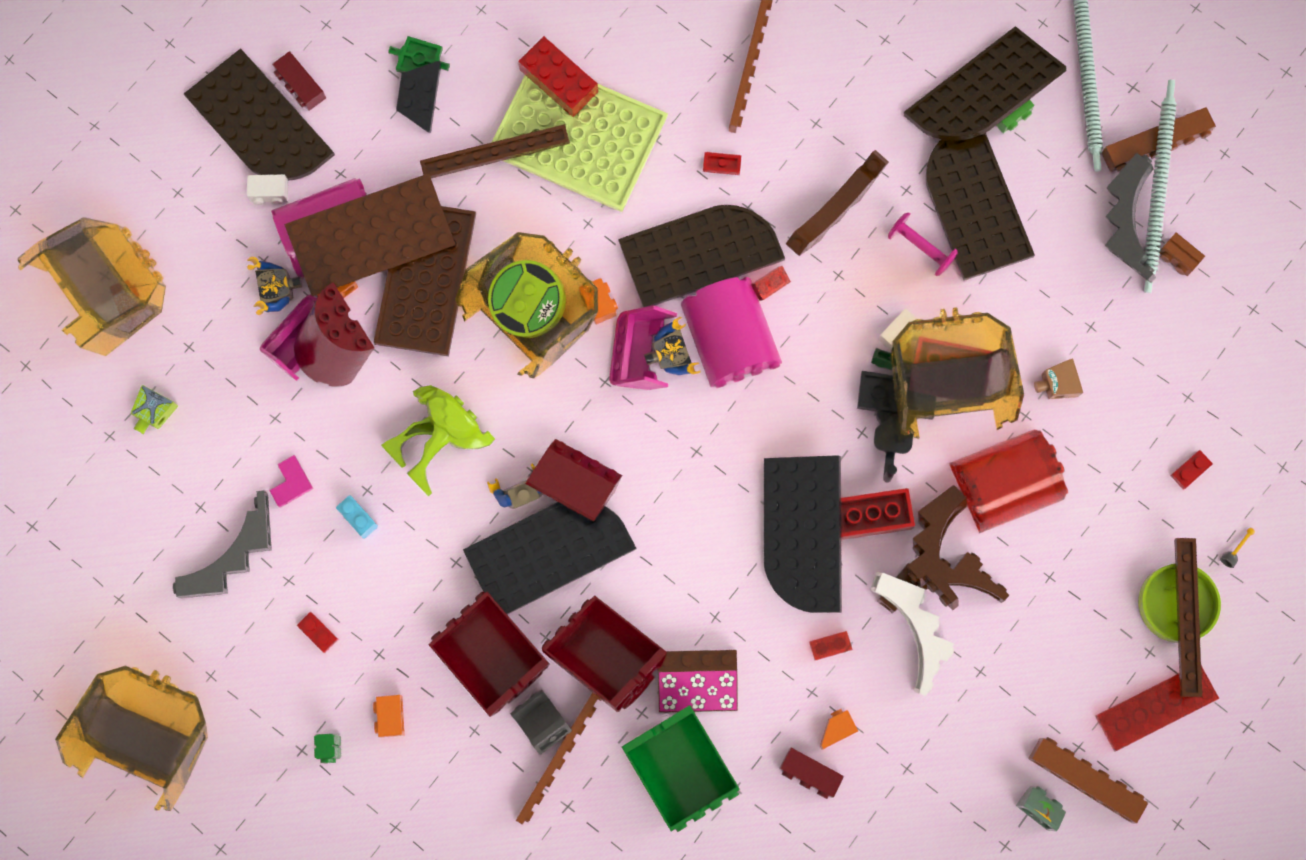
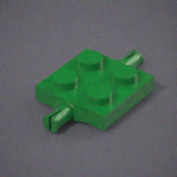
(416, 54)

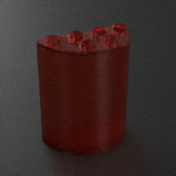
(1010, 479)

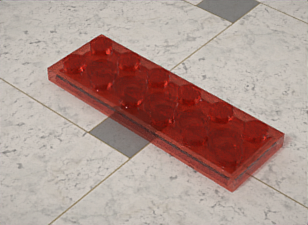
(1151, 711)

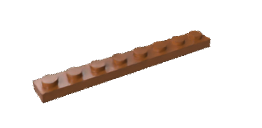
(749, 69)
(558, 761)

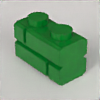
(327, 747)

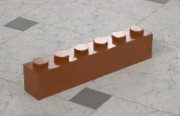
(1185, 132)
(1088, 780)

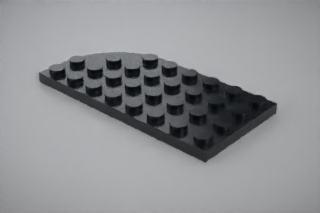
(804, 531)
(546, 553)

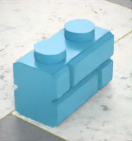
(357, 517)

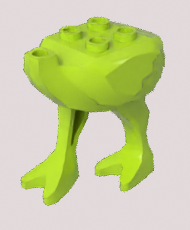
(446, 423)

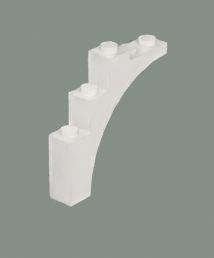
(923, 624)

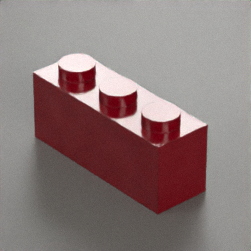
(298, 81)
(811, 773)

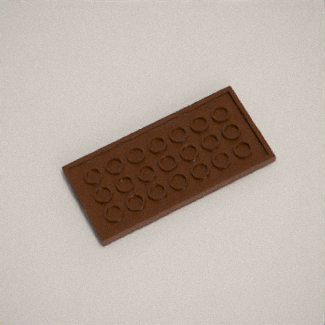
(370, 234)
(420, 295)

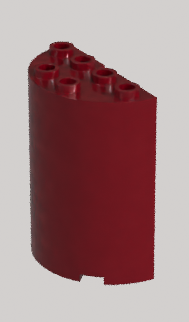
(329, 343)
(489, 654)
(606, 654)

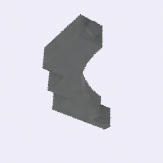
(1126, 189)
(253, 537)

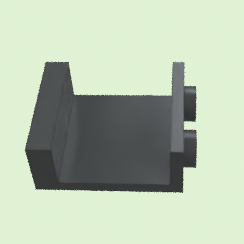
(541, 721)

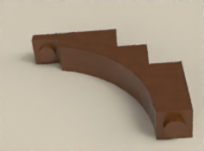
(835, 209)

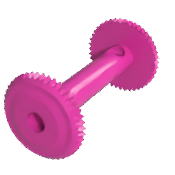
(922, 244)

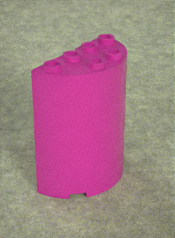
(312, 204)
(730, 331)

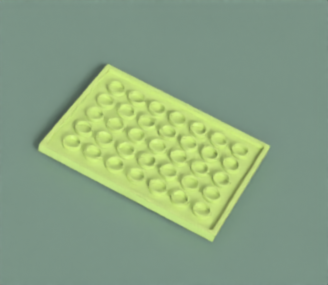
(606, 140)

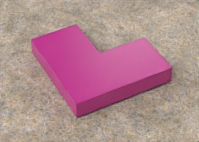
(295, 484)

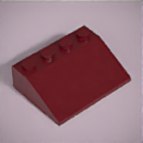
(574, 479)

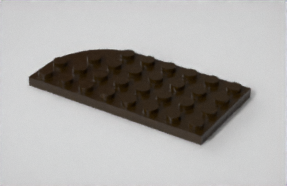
(986, 89)
(258, 120)
(975, 207)
(698, 252)

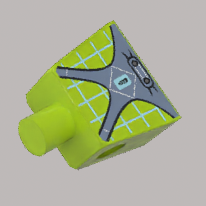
(151, 409)

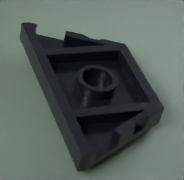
(419, 94)

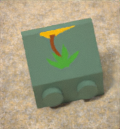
(1042, 809)

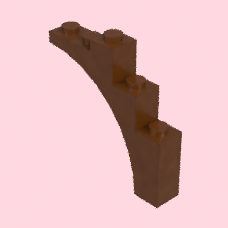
(935, 520)
(964, 574)

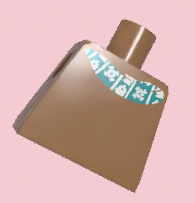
(1060, 381)

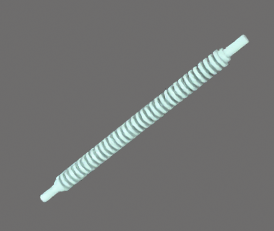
(1088, 80)
(1160, 182)

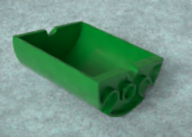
(681, 769)

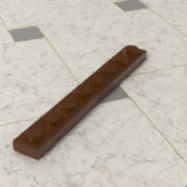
(495, 151)
(1188, 617)

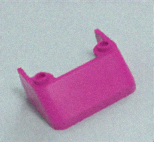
(633, 340)
(280, 343)

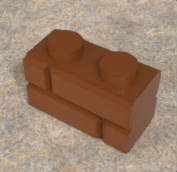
(1181, 254)

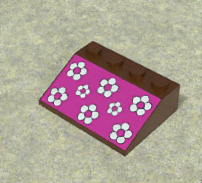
(698, 679)

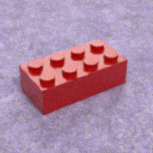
(558, 76)
(876, 514)

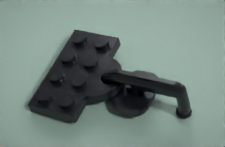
(878, 395)

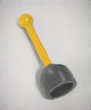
(1230, 558)

